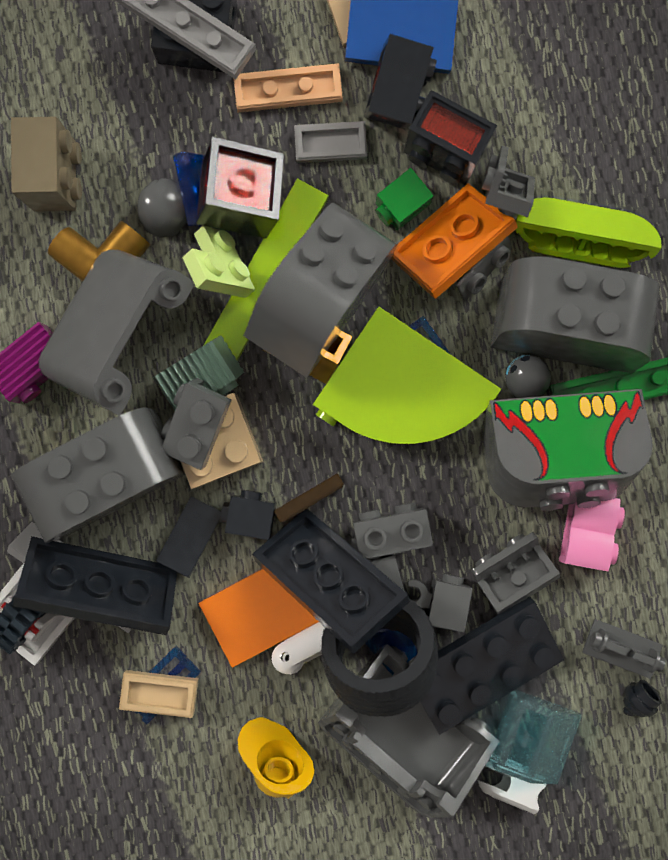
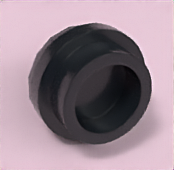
(641, 699)

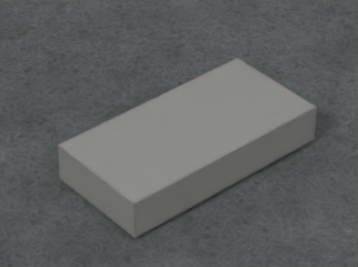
(330, 142)

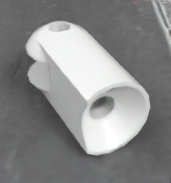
(301, 649)
(514, 791)

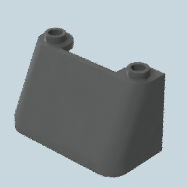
(101, 322)
(407, 751)

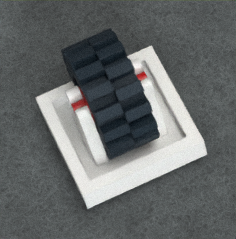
(27, 630)

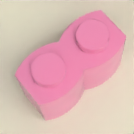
(590, 535)

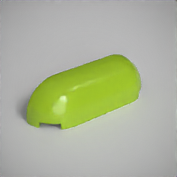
(588, 233)

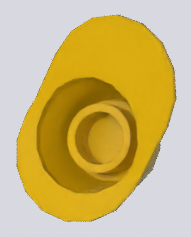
(275, 758)

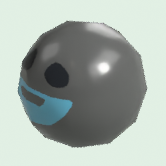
(528, 377)

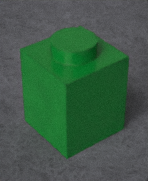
(403, 200)

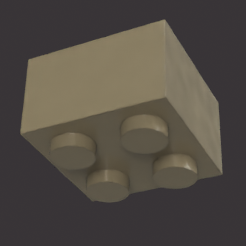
(44, 164)

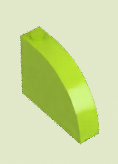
(402, 386)

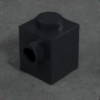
(249, 515)

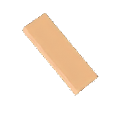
(288, 88)

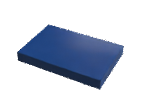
(417, 20)

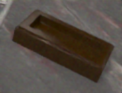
(309, 498)

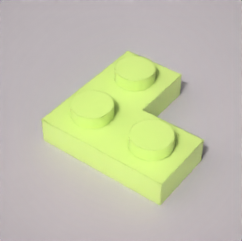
(218, 264)

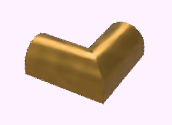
(79, 254)

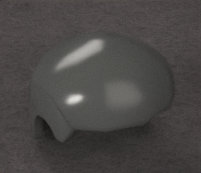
(161, 208)

